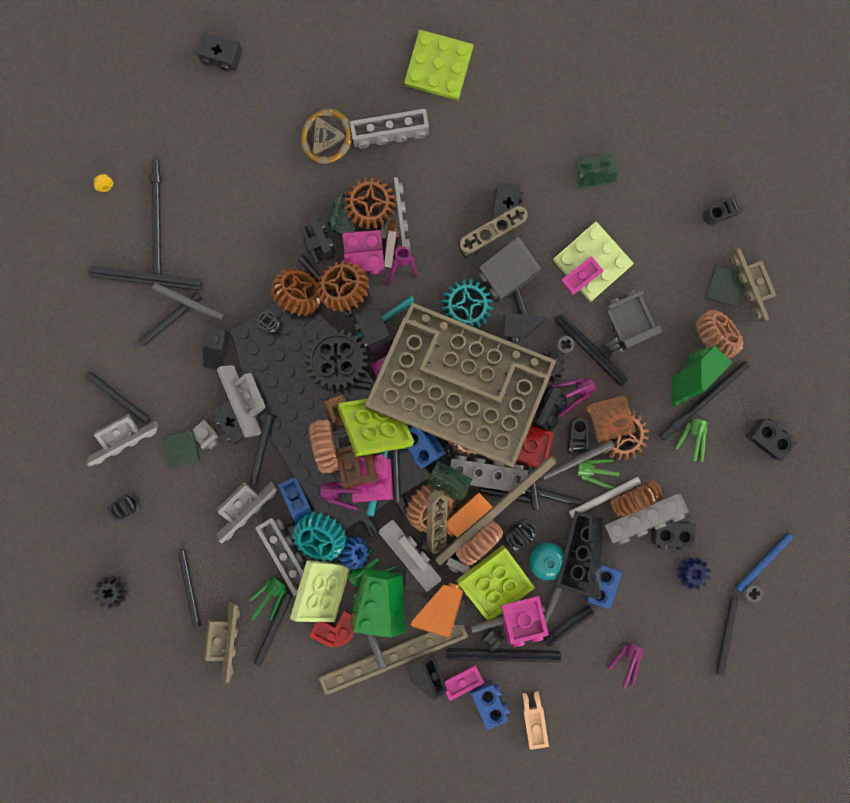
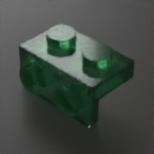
(596, 170)
(339, 220)
(449, 481)

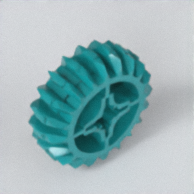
(475, 303)
(322, 531)

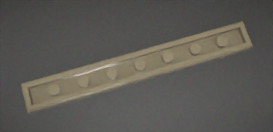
(496, 509)
(393, 657)

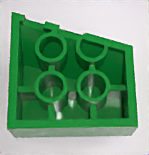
(698, 374)
(379, 604)

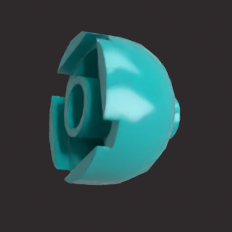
(546, 560)

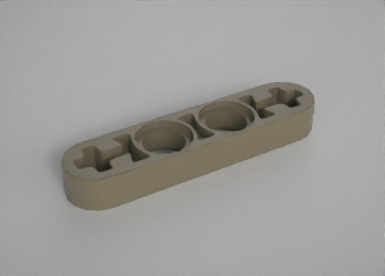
(494, 231)
(437, 503)

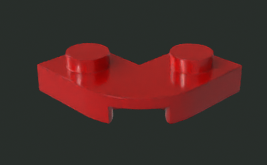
(331, 635)

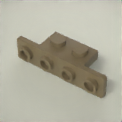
(756, 283)
(220, 641)

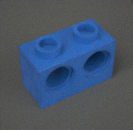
(425, 442)
(295, 499)
(608, 588)
(485, 706)

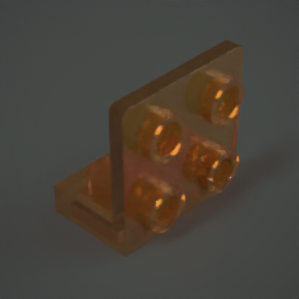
(611, 418)

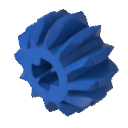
(354, 553)

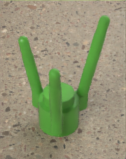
(698, 429)
(585, 470)

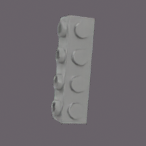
(389, 128)
(488, 475)
(643, 520)
(282, 551)

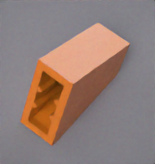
(467, 514)
(440, 612)

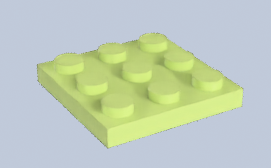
(604, 250)
(320, 592)

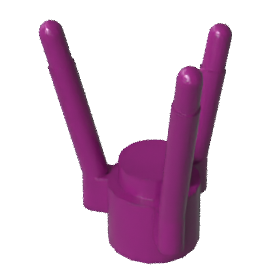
(402, 258)
(584, 387)
(332, 490)
(634, 654)

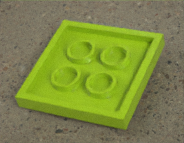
(438, 65)
(371, 430)
(495, 583)

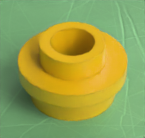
(103, 183)

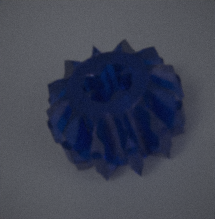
(687, 575)

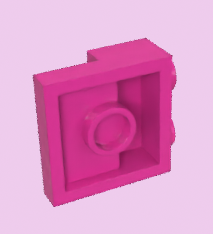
(364, 249)
(376, 491)
(524, 621)

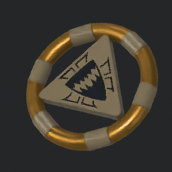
(326, 136)

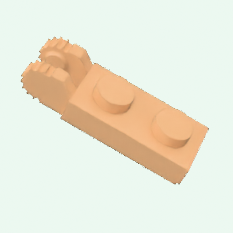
(535, 723)

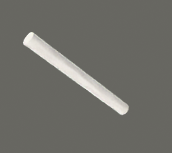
(606, 496)

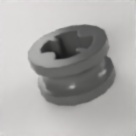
(563, 339)
(756, 597)

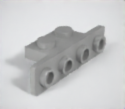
(400, 223)
(244, 399)
(119, 436)
(241, 506)
(410, 555)

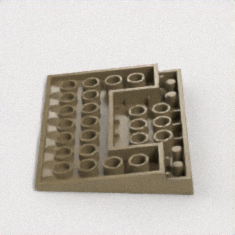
(461, 384)

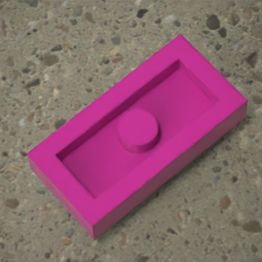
(582, 275)
(463, 682)

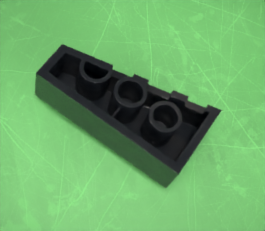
(372, 326)
(583, 557)

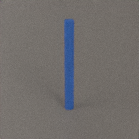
(764, 562)

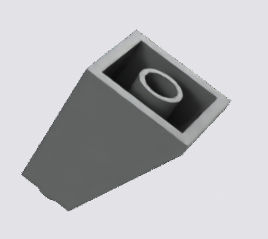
(509, 270)

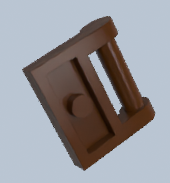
(350, 468)

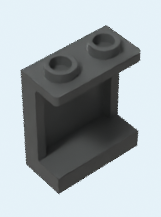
(631, 319)

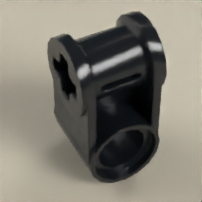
(724, 209)
(578, 438)

